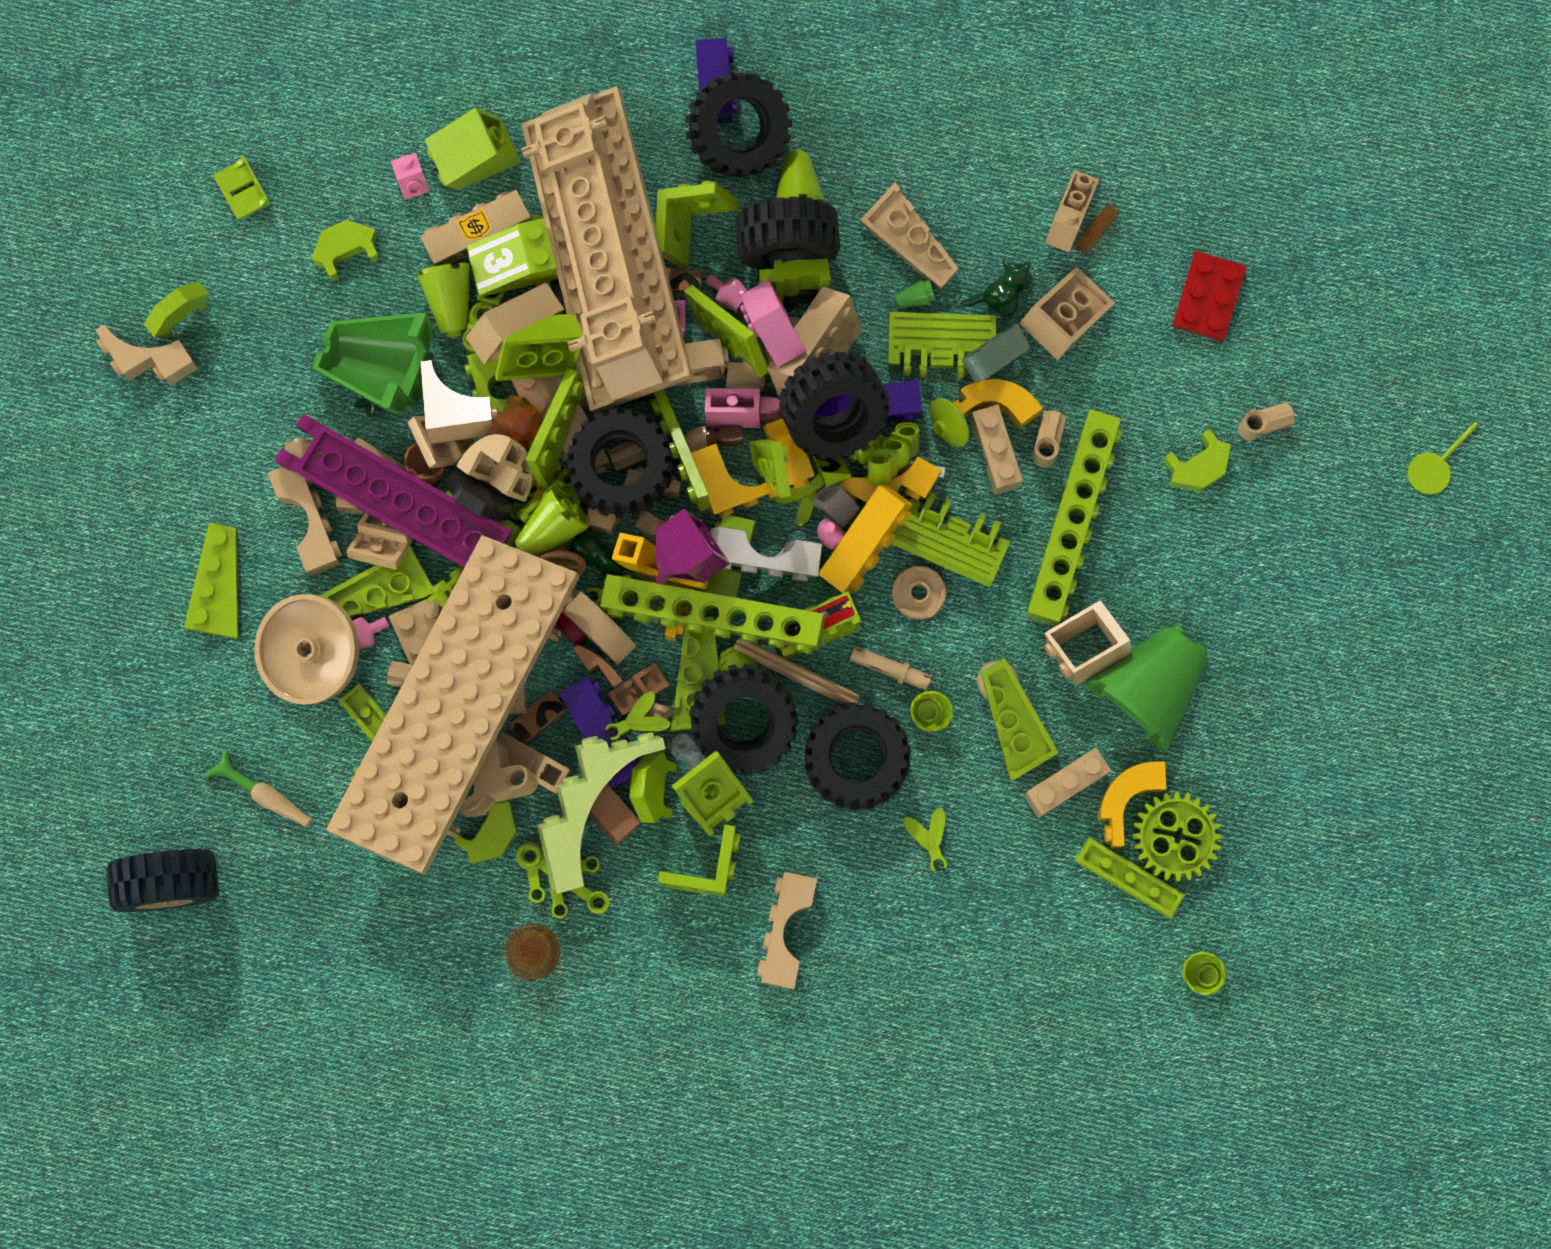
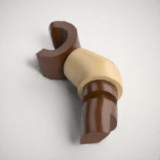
(702, 437)

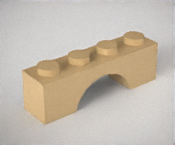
(316, 549)
(780, 966)

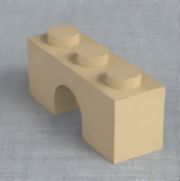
(997, 448)
(1067, 782)

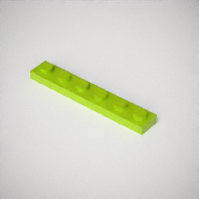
(680, 450)

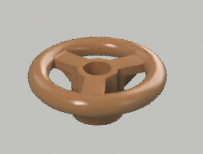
(563, 557)

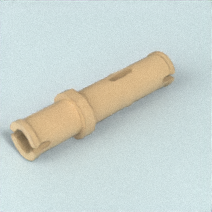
(891, 668)

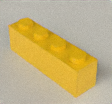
(866, 539)

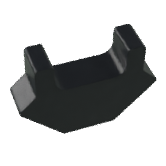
(479, 497)

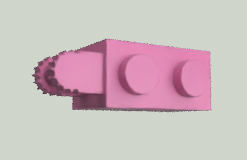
(739, 408)

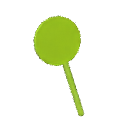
(1430, 472)

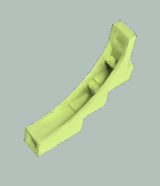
(563, 836)

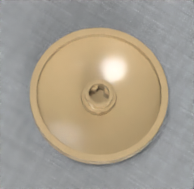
(306, 649)

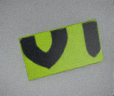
(831, 470)

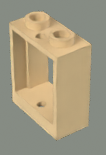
(707, 361)
(1077, 624)

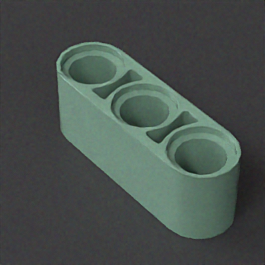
(996, 353)

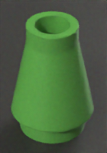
(916, 295)

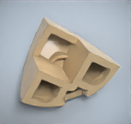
(500, 463)

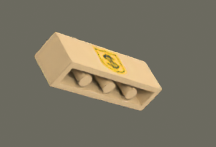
(450, 241)

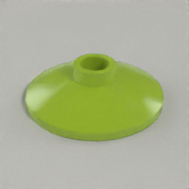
(949, 422)

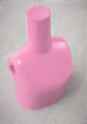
(728, 293)
(830, 533)
(366, 631)

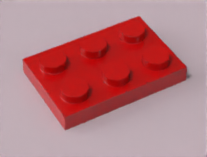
(1209, 296)

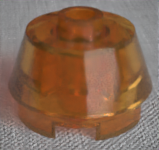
(518, 421)
(532, 951)

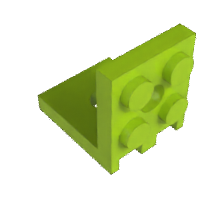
(675, 211)
(711, 792)
(725, 870)

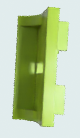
(235, 178)

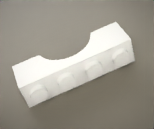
(796, 558)

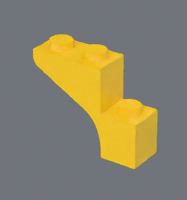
(917, 479)

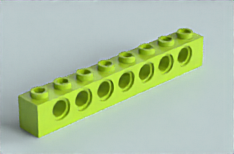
(1095, 426)
(619, 588)

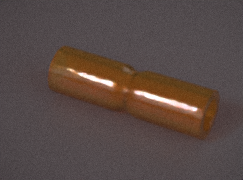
(1095, 231)

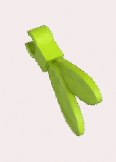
(805, 494)
(637, 721)
(931, 839)

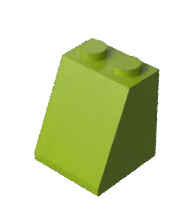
(471, 149)

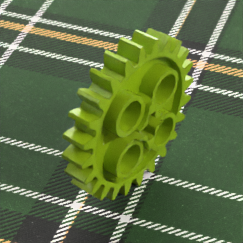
(1171, 861)

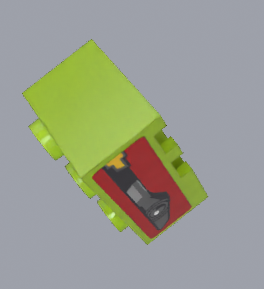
(839, 622)

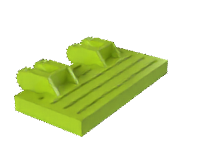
(731, 332)
(938, 337)
(950, 542)

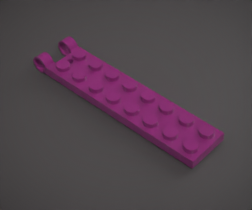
(390, 494)

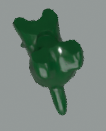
(1003, 292)
(595, 553)

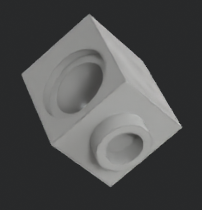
(835, 504)

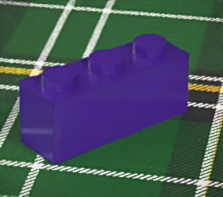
(713, 62)

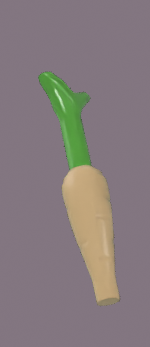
(260, 792)

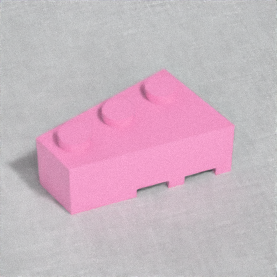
(771, 323)

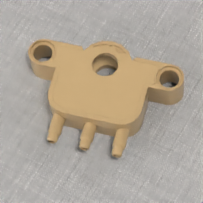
(497, 782)

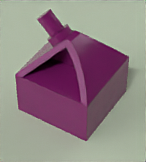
(687, 550)

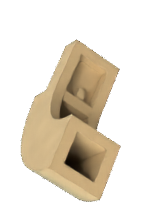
(598, 626)

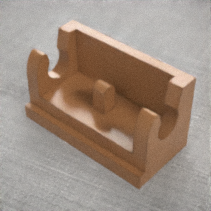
(613, 816)

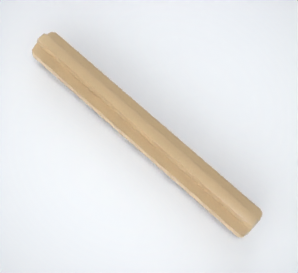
(796, 672)

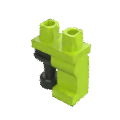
(797, 279)

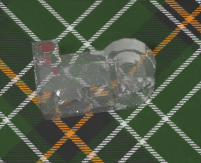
(686, 750)

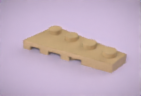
(902, 230)

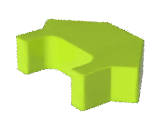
(342, 243)
(175, 308)
(1203, 468)
(649, 787)
(494, 835)

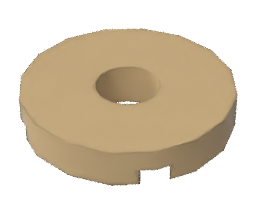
(914, 608)

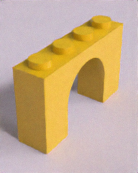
(726, 493)

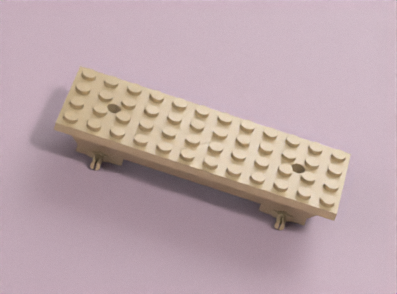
(606, 249)
(453, 705)

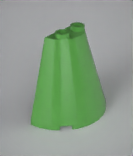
(378, 358)
(1154, 682)

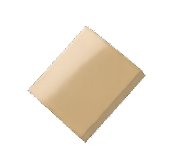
(437, 454)
(378, 544)

